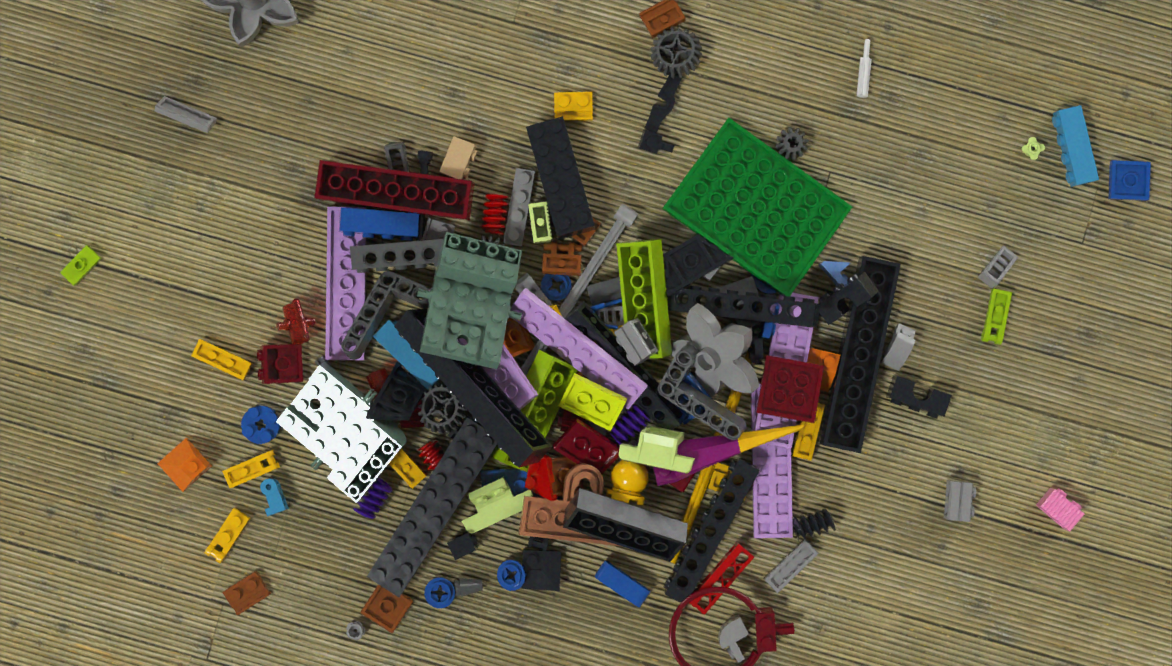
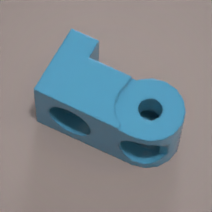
(274, 496)

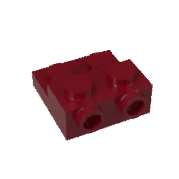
(280, 363)

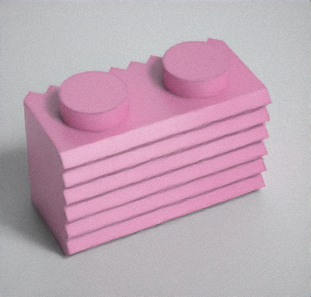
(1060, 508)

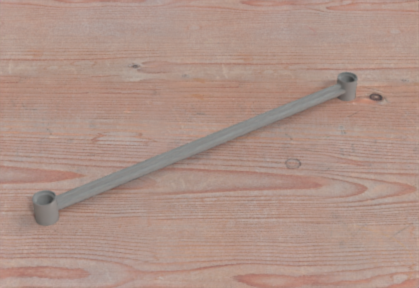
(624, 217)

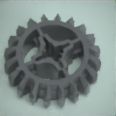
(662, 48)
(430, 413)

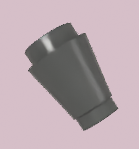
(467, 586)

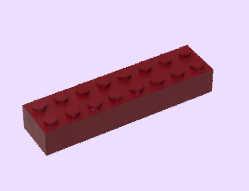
(394, 190)

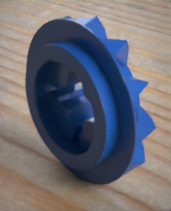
(565, 287)
(504, 572)
(433, 598)

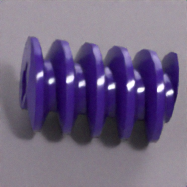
(629, 425)
(373, 499)

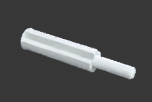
(864, 72)

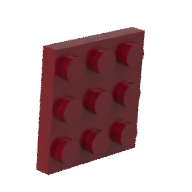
(789, 389)

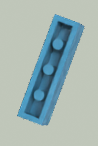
(1075, 146)
(402, 352)

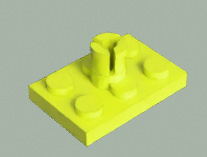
(592, 402)

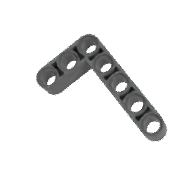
(380, 308)
(696, 397)

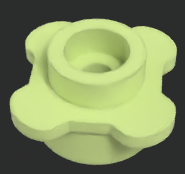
(1027, 148)

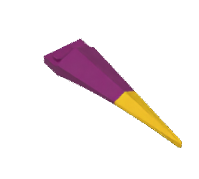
(715, 449)

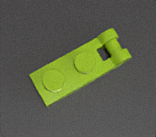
(996, 316)

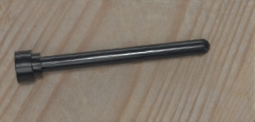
(424, 158)

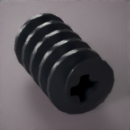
(813, 523)

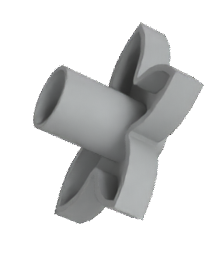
(247, 16)
(718, 353)

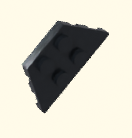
(691, 262)
(397, 396)

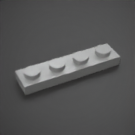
(519, 207)

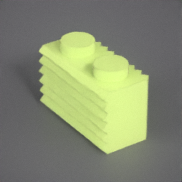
(540, 222)

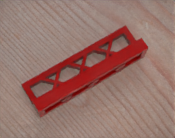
(718, 571)

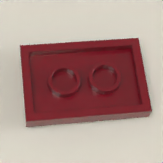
(587, 446)

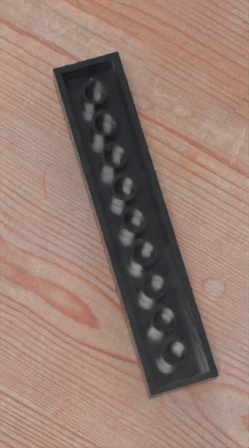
(859, 359)
(480, 397)
(433, 507)

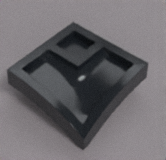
(542, 569)

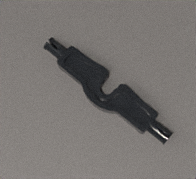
(658, 112)

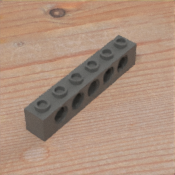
(359, 253)

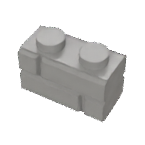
(635, 342)
(959, 501)

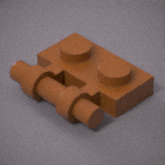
(562, 263)

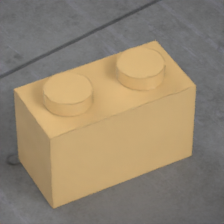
(458, 159)

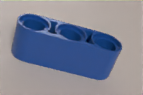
(622, 583)

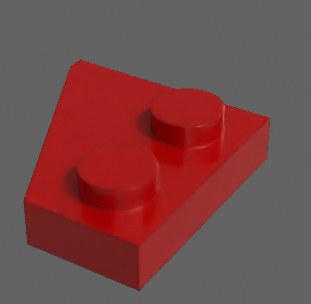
(540, 478)

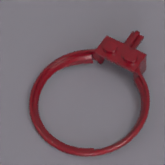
(764, 619)

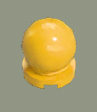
(628, 482)

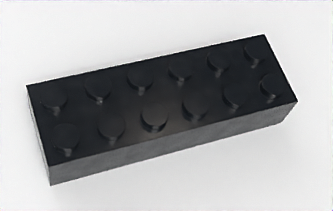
(560, 178)
(625, 525)

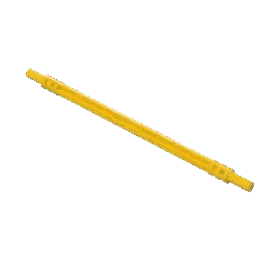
(705, 474)

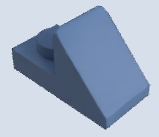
(833, 271)

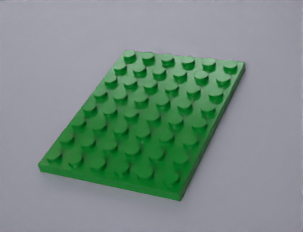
(757, 208)

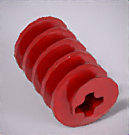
(494, 213)
(431, 453)

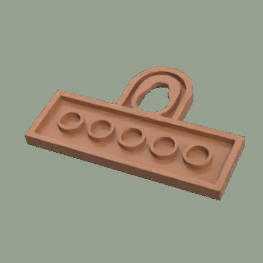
(546, 517)

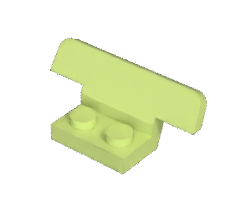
(658, 449)
(493, 504)

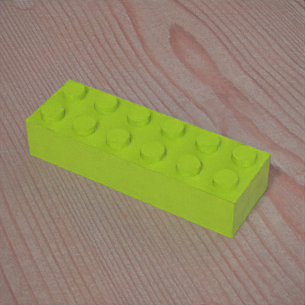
(645, 290)
(550, 380)

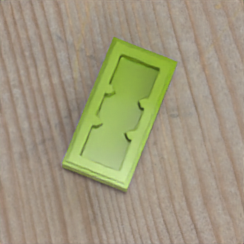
(81, 265)

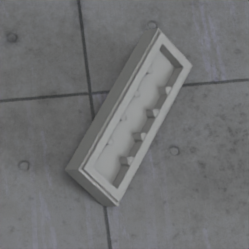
(185, 114)
(791, 566)

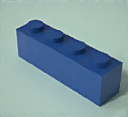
(377, 222)

